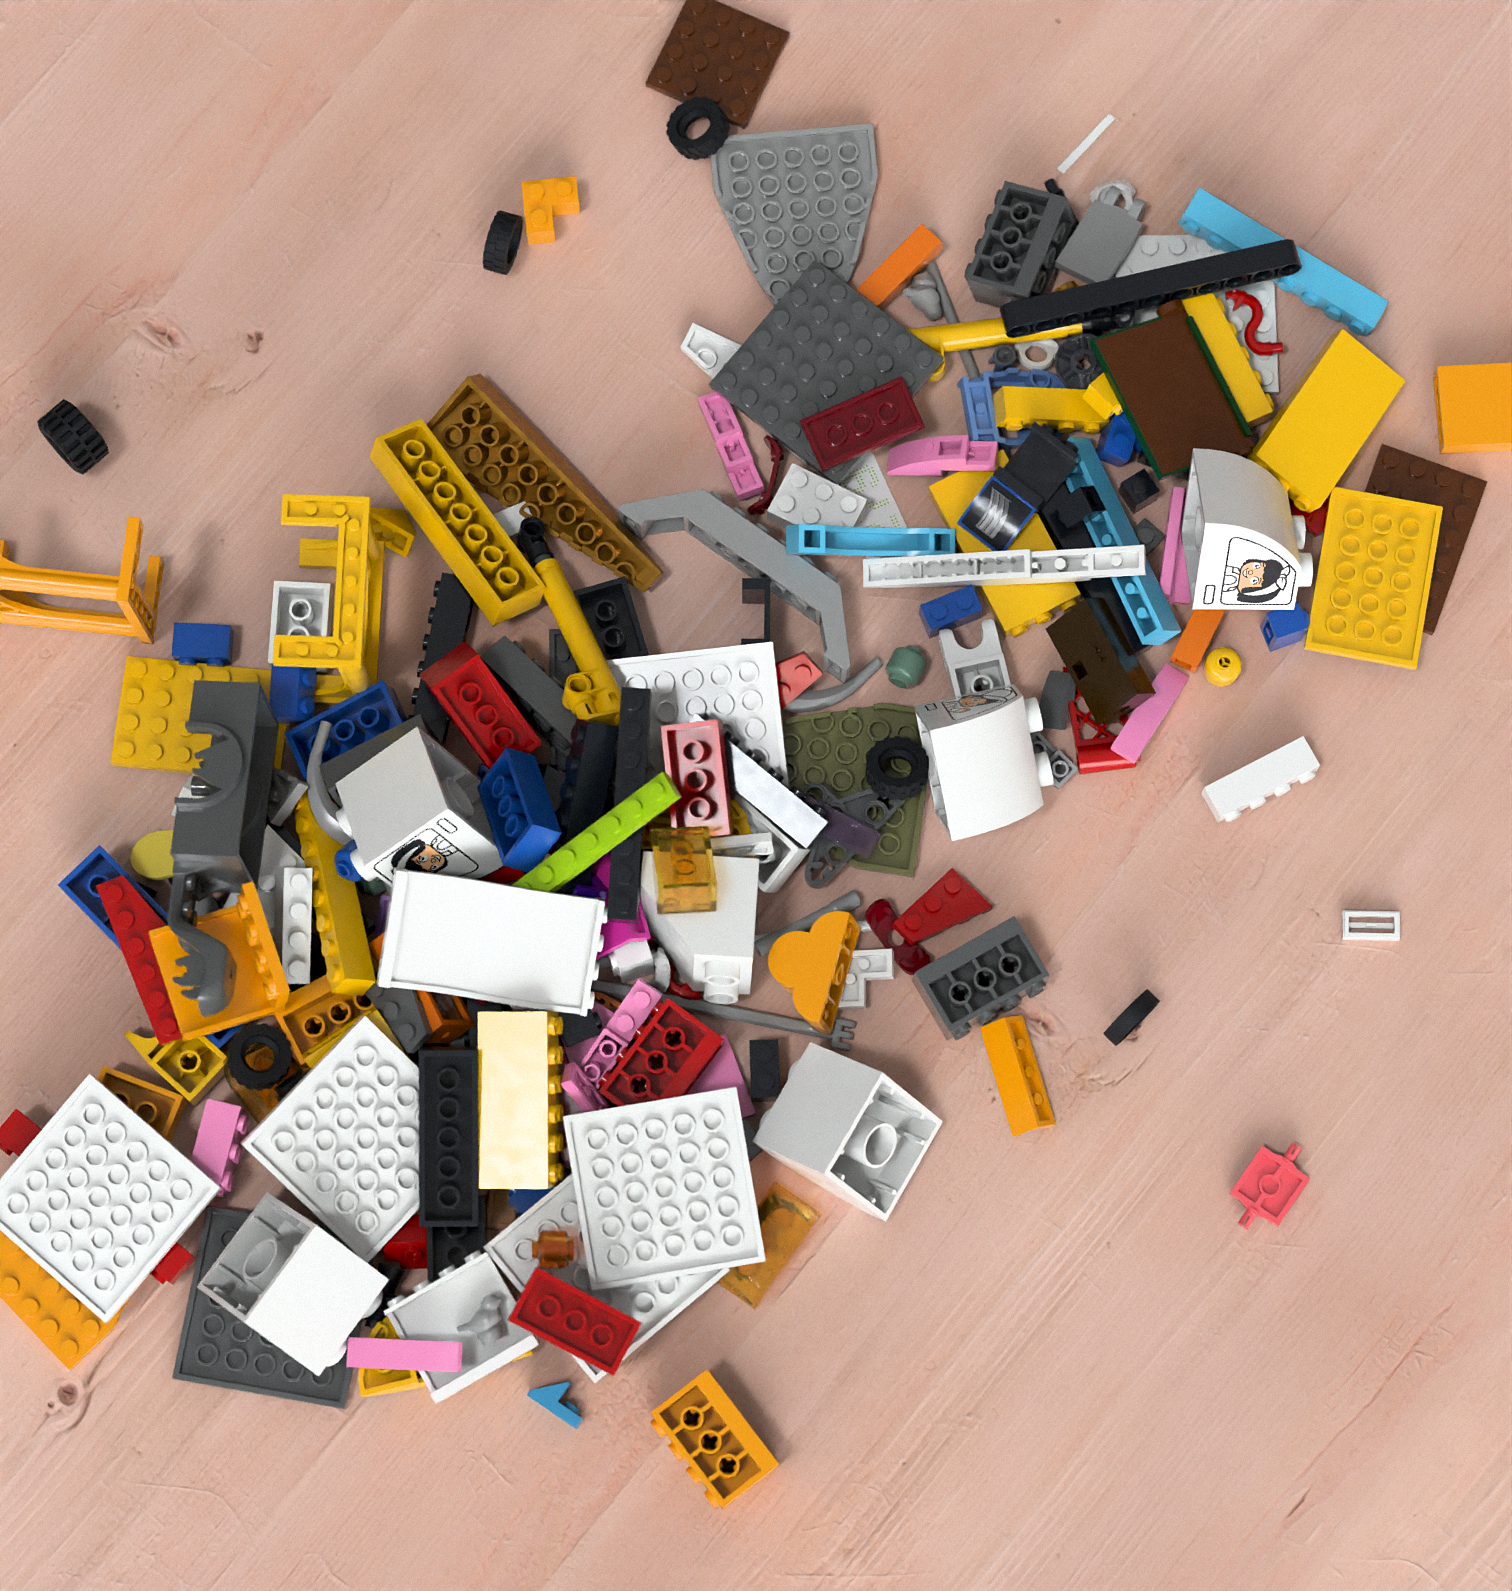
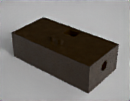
(1100, 660)

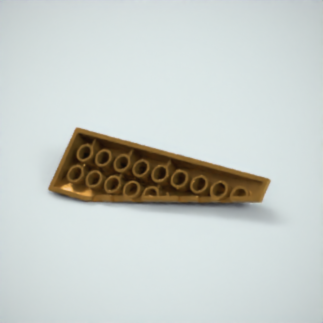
(517, 464)

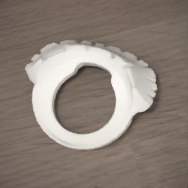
(1127, 192)
(1050, 348)
(662, 970)

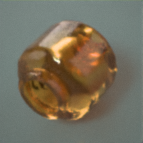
(553, 1249)

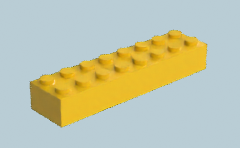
(457, 522)

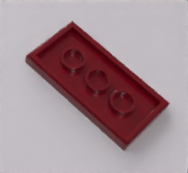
(862, 424)

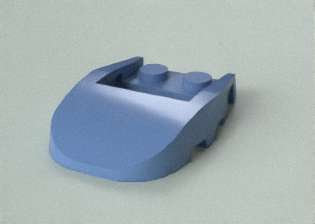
(979, 403)

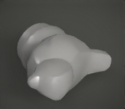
(924, 296)
(486, 1321)

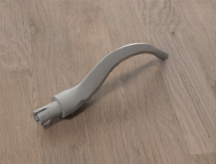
(818, 699)
(319, 799)

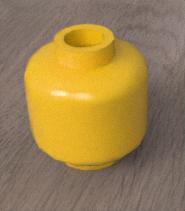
(1217, 673)

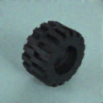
(73, 436)

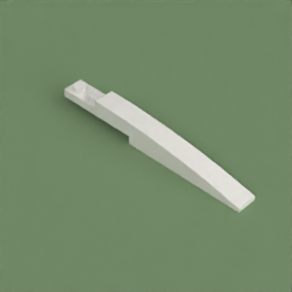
(1004, 567)

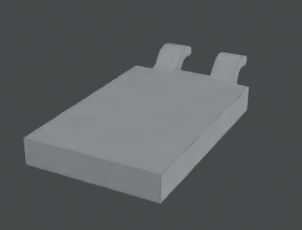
(1101, 239)

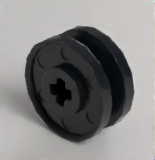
(1069, 358)

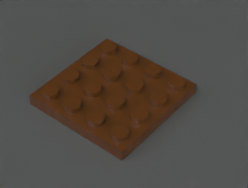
(718, 56)

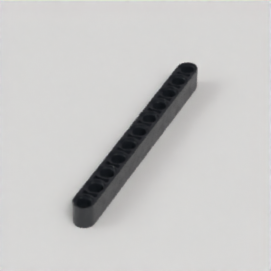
(1150, 288)

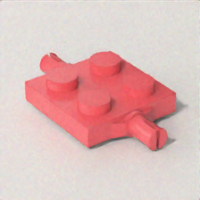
(1269, 1186)

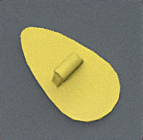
(152, 856)

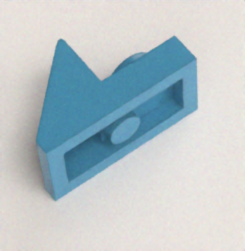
(550, 1398)

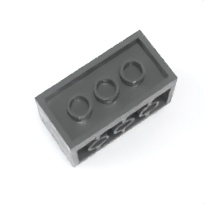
(1019, 245)
(975, 961)

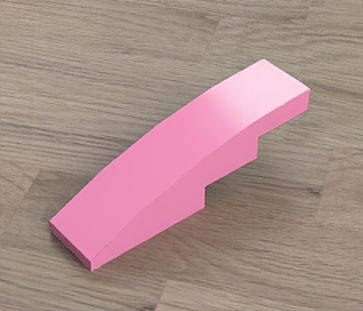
(731, 445)
(1149, 714)
(404, 1354)

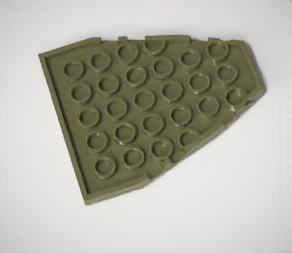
(834, 753)

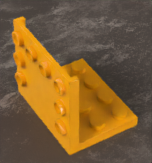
(260, 979)

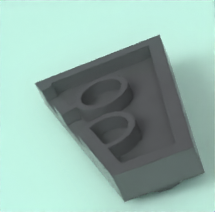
(402, 1013)

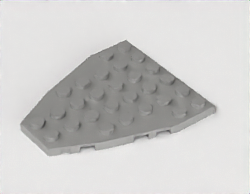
(797, 199)

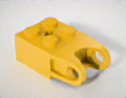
(171, 1065)

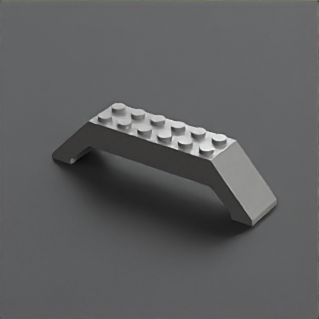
(755, 554)

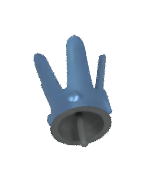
(1004, 357)

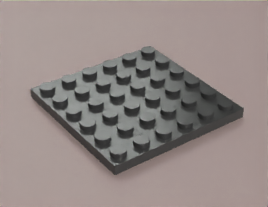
(815, 353)
(230, 1354)

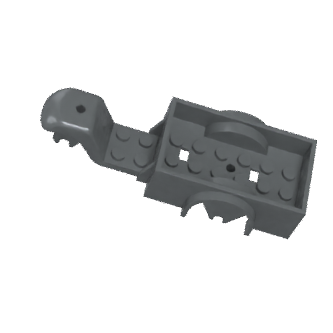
(222, 834)

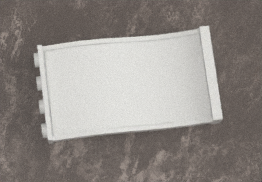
(491, 941)

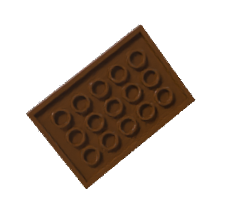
(1424, 481)

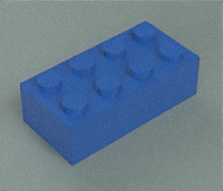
(352, 723)
(519, 810)

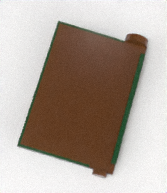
(1172, 390)

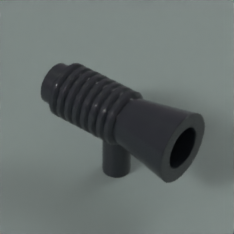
(395, 1277)

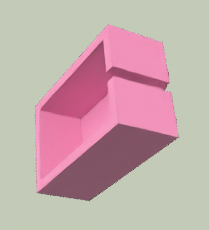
(219, 1142)

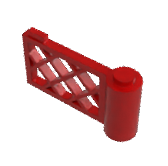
(1095, 754)

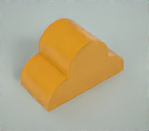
(816, 966)

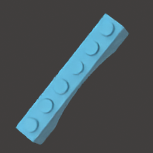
(865, 541)

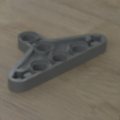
(854, 807)

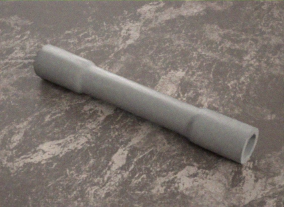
(844, 903)

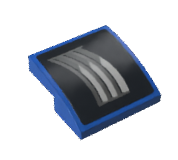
(996, 516)

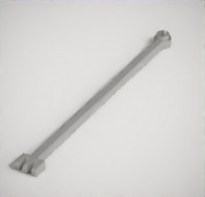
(739, 1014)

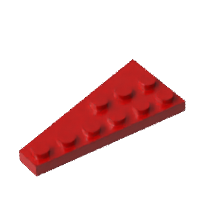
(131, 922)

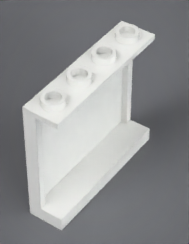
(450, 1302)

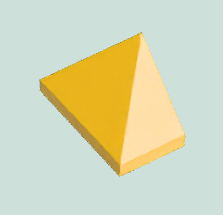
(393, 528)

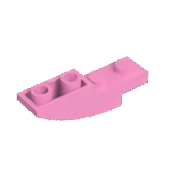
(942, 453)
(619, 1031)

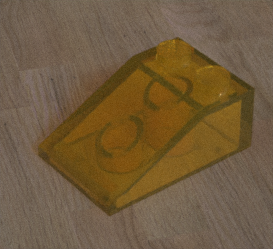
(683, 870)

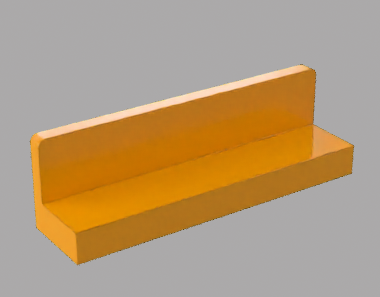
(1017, 1075)

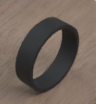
(1131, 1017)

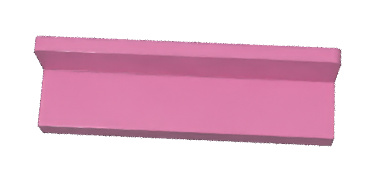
(1173, 572)

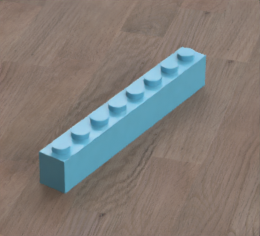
(1315, 282)
(1111, 528)

